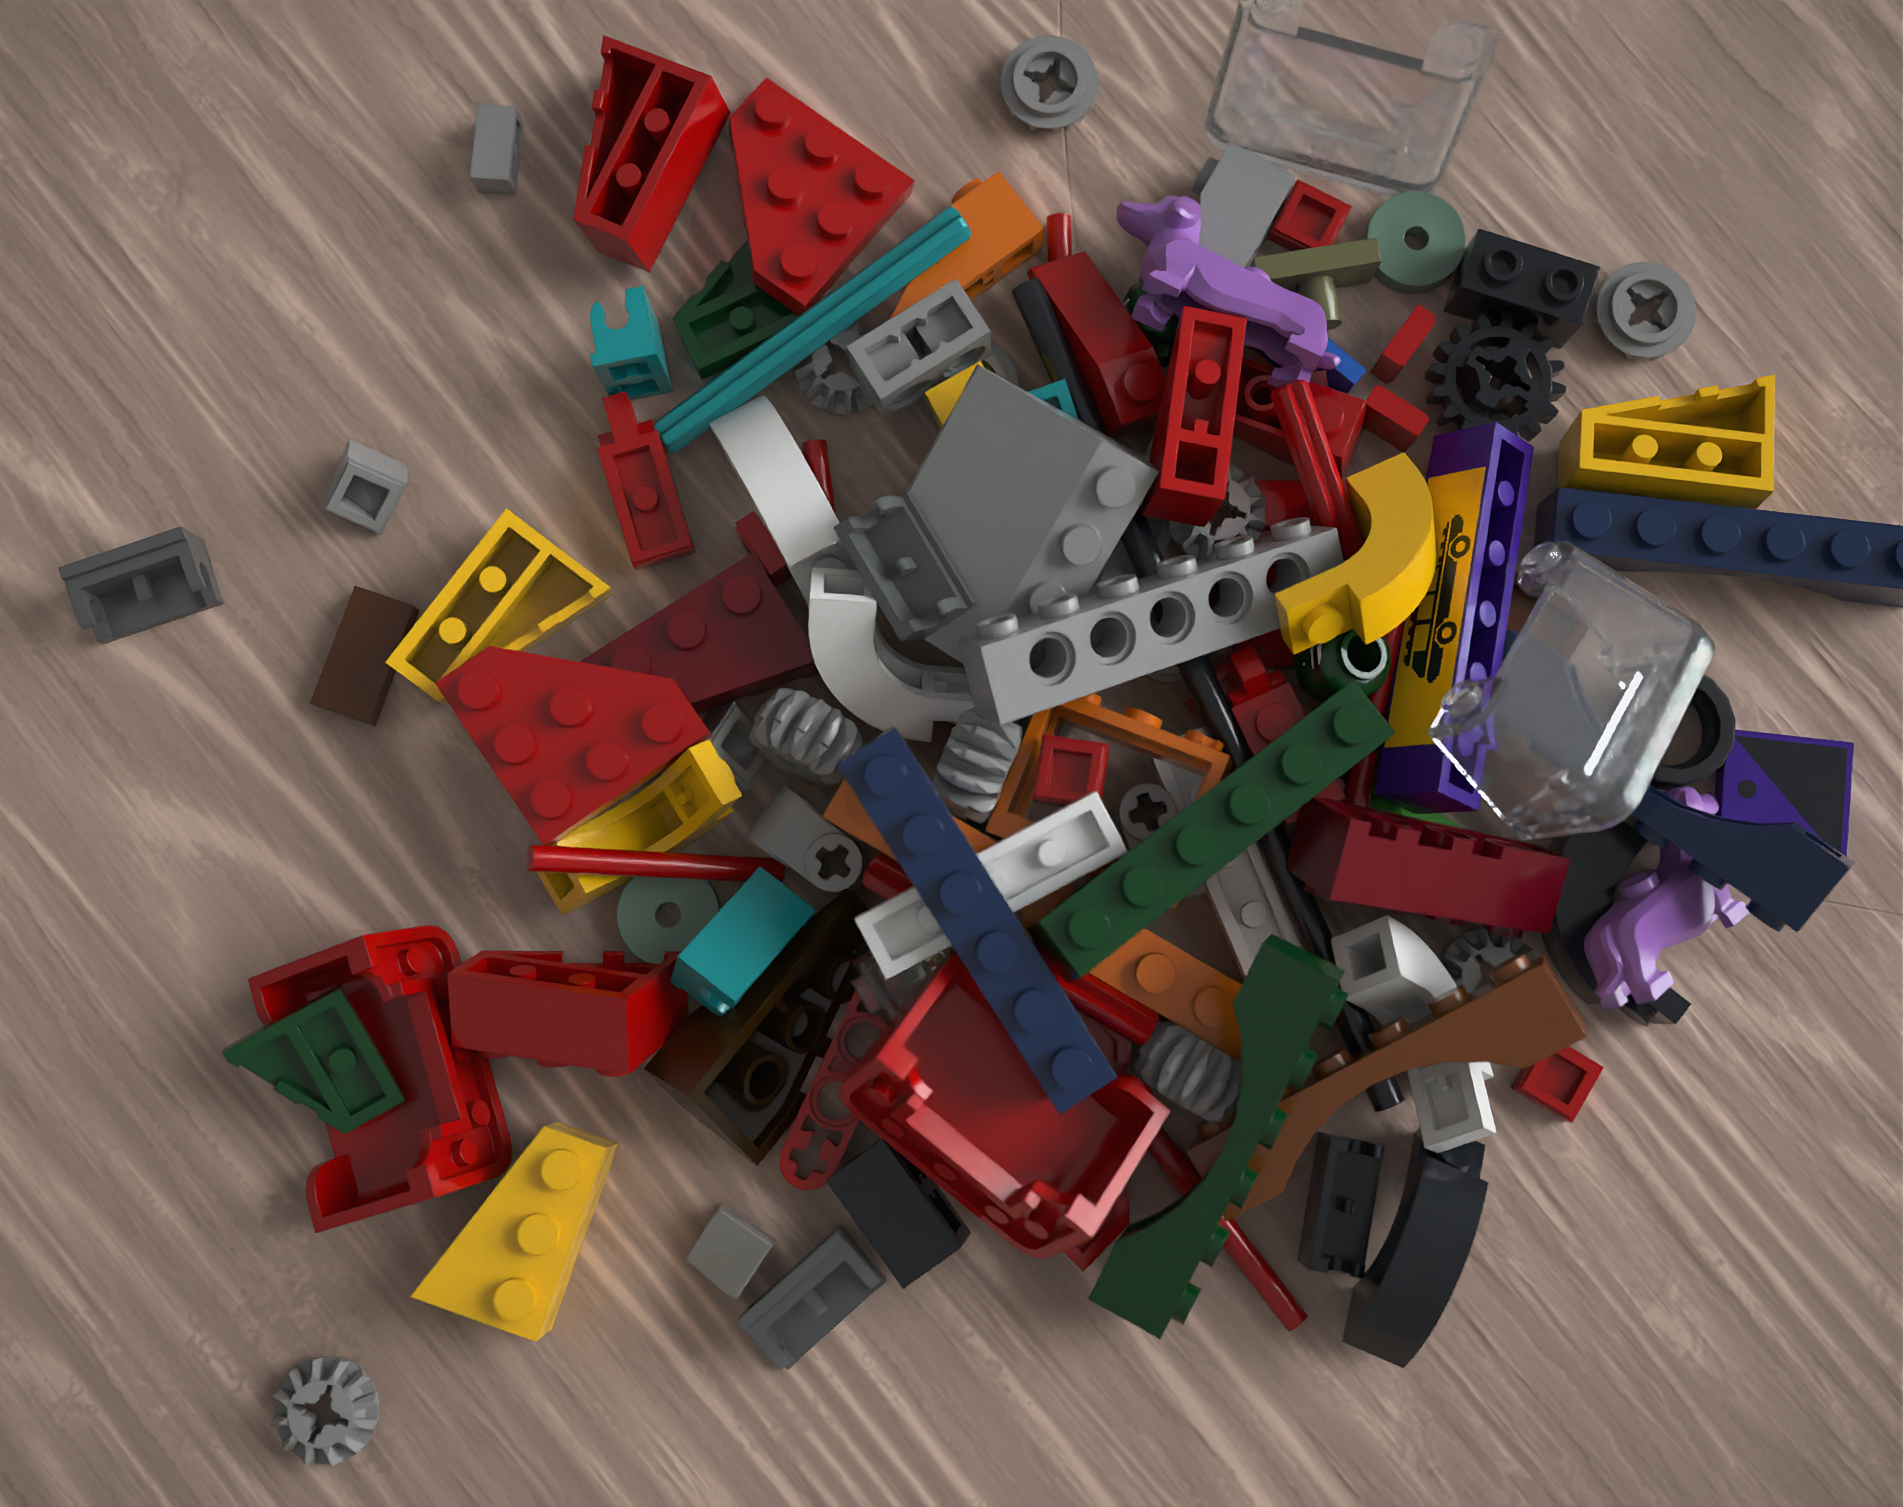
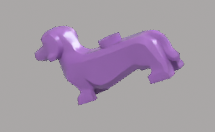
(1186, 274)
(1654, 914)

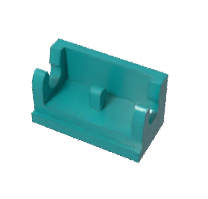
(634, 355)
(740, 942)

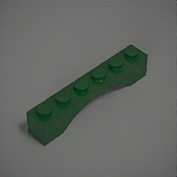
(1210, 832)
(1276, 1017)

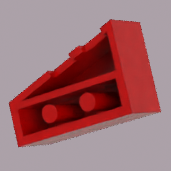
(644, 151)
(563, 1012)

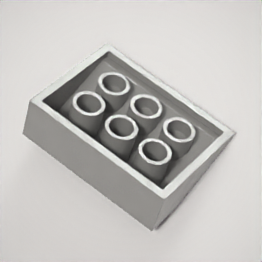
(1023, 502)

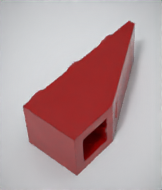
(1258, 423)

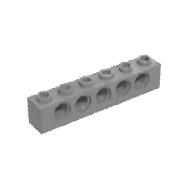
(998, 655)

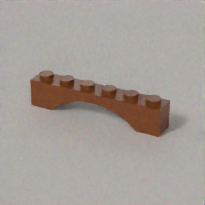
(1505, 1022)

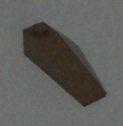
(748, 1066)

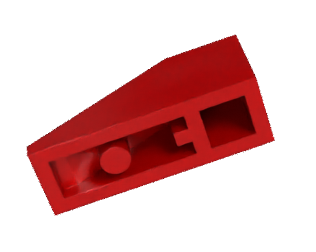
(1106, 344)
(1196, 418)

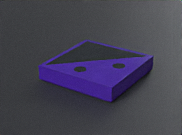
(1789, 781)

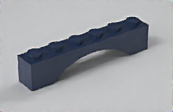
(1664, 535)
(1773, 864)
(976, 919)

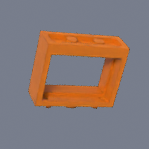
(1132, 730)

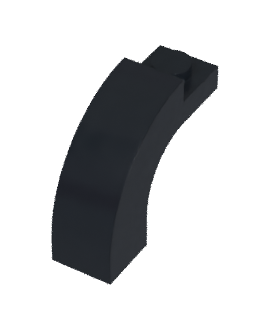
(1586, 895)
(1422, 1255)

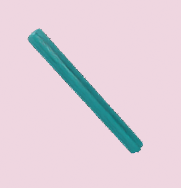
(813, 328)

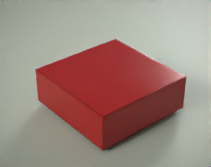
(1308, 219)
(1403, 344)
(1393, 418)
(760, 543)
(1069, 770)
(1559, 1082)

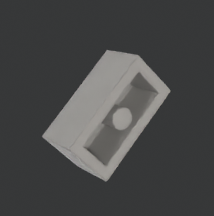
(496, 149)

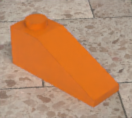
(1000, 242)

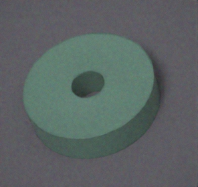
(1434, 224)
(640, 909)

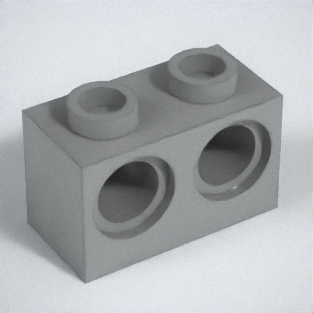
(920, 349)

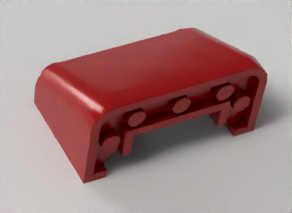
(451, 1118)
(979, 1124)

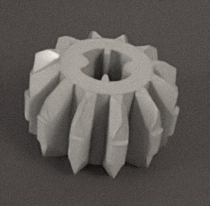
(804, 736)
(976, 765)
(1190, 1071)

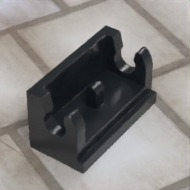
(1340, 1204)
(899, 1211)

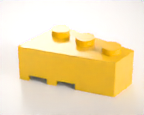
(503, 596)

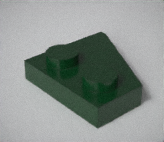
(729, 316)
(322, 1060)

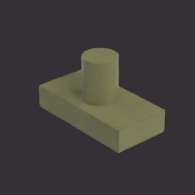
(1321, 270)

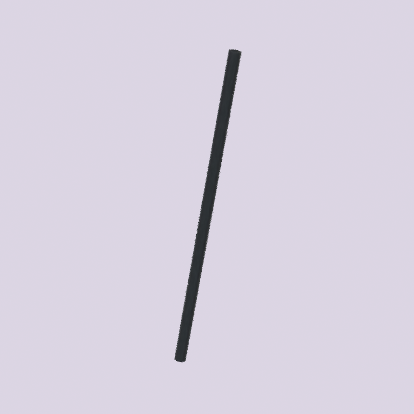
(1203, 685)

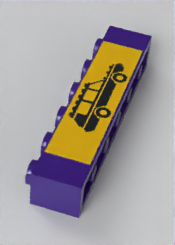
(1460, 626)

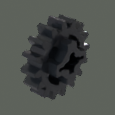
(1473, 371)

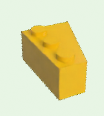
(1679, 448)
(526, 1236)

